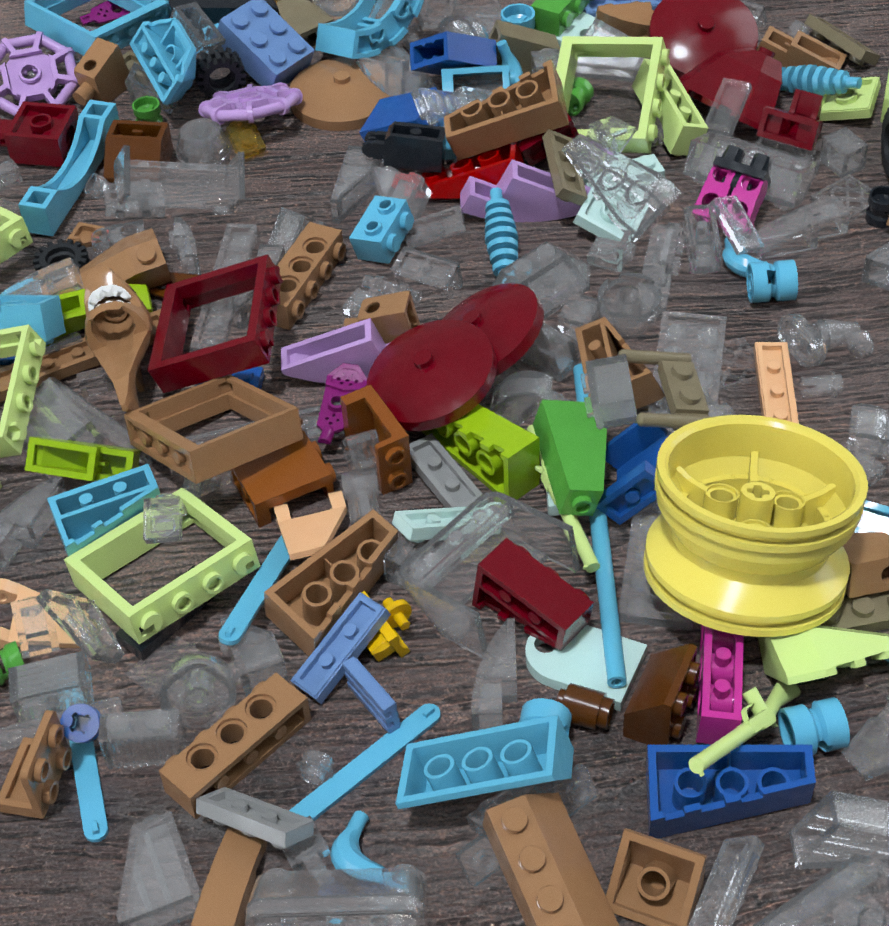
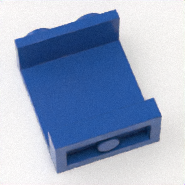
(635, 458)

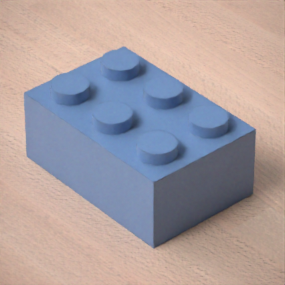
(265, 43)

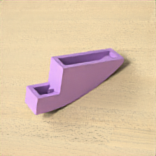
(526, 189)
(322, 354)

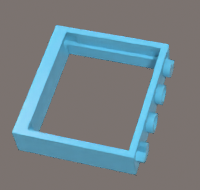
(44, 17)

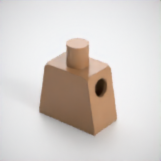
(100, 73)
(389, 313)
(868, 563)

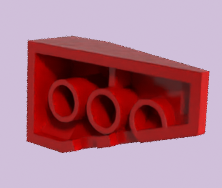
(485, 166)

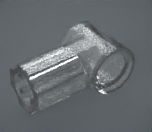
(360, 492)

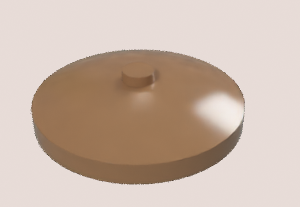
(335, 95)

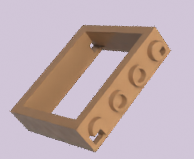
(154, 427)

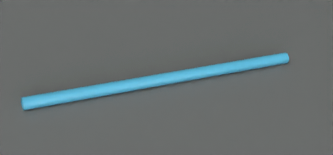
(605, 582)

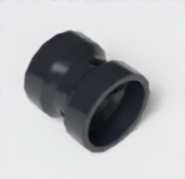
(878, 209)

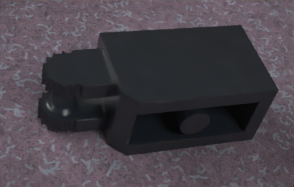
(408, 146)

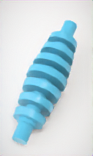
(818, 80)
(500, 232)

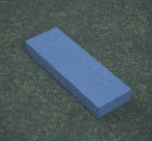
(344, 640)

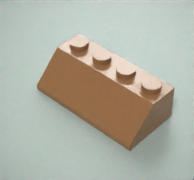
(546, 863)

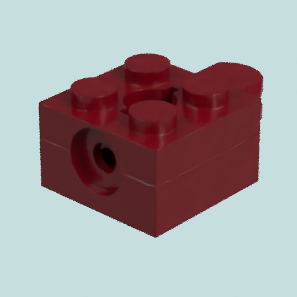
(40, 133)

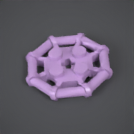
(45, 67)
(250, 103)

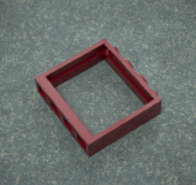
(177, 370)

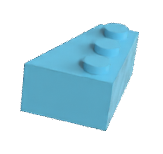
(101, 506)

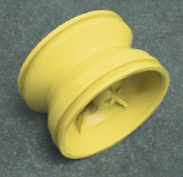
(753, 524)

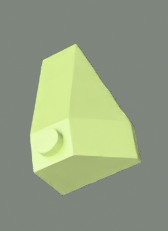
(819, 651)

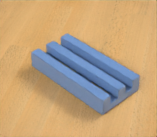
(371, 694)

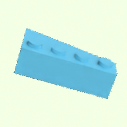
(38, 311)

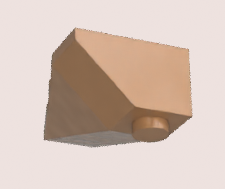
(135, 260)

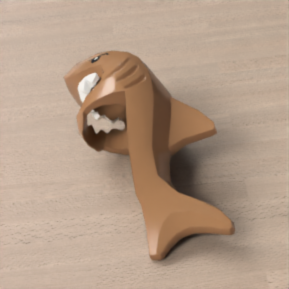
(117, 332)

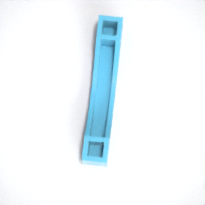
(48, 204)

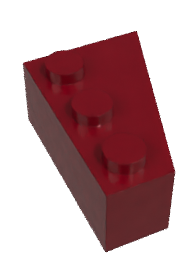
(532, 594)

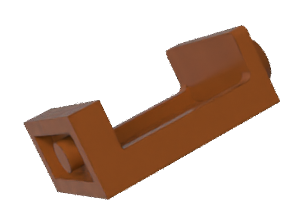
(366, 411)
(282, 477)

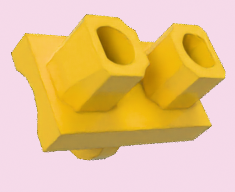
(387, 639)

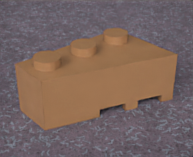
(602, 340)

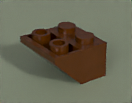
(146, 140)
(662, 696)

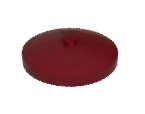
(701, 29)
(507, 315)
(434, 373)

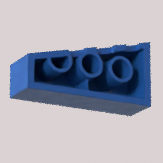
(736, 787)

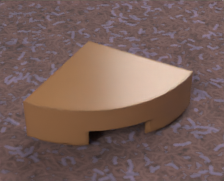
(82, 233)

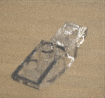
(436, 104)

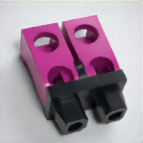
(733, 178)

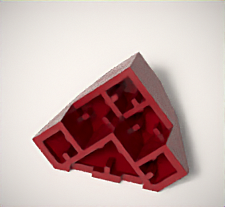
(742, 65)

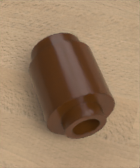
(588, 706)

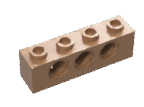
(306, 269)
(257, 739)

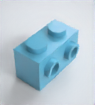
(382, 229)

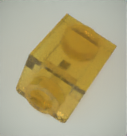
(245, 138)

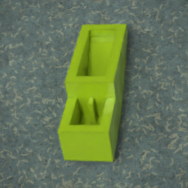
(78, 459)

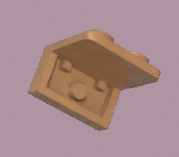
(37, 770)

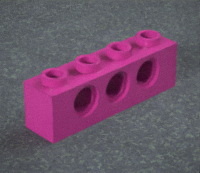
(719, 684)

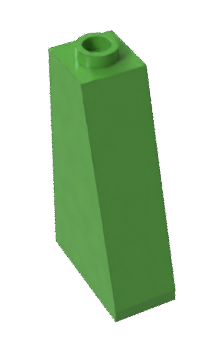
(572, 455)

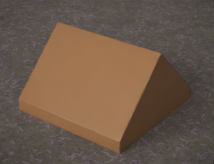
(655, 881)

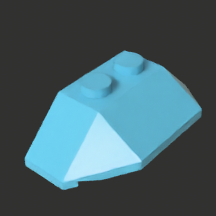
(166, 57)

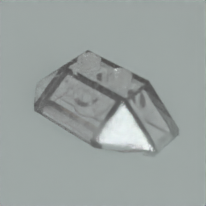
(550, 274)

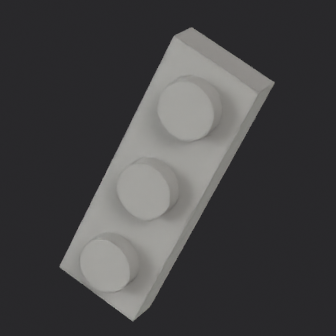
(442, 473)
(255, 817)

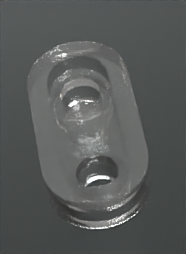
(802, 340)

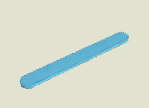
(253, 597)
(368, 762)
(89, 791)

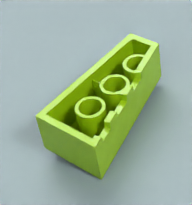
(493, 451)

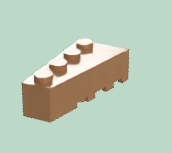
(508, 114)
(324, 585)

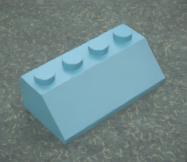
(485, 762)

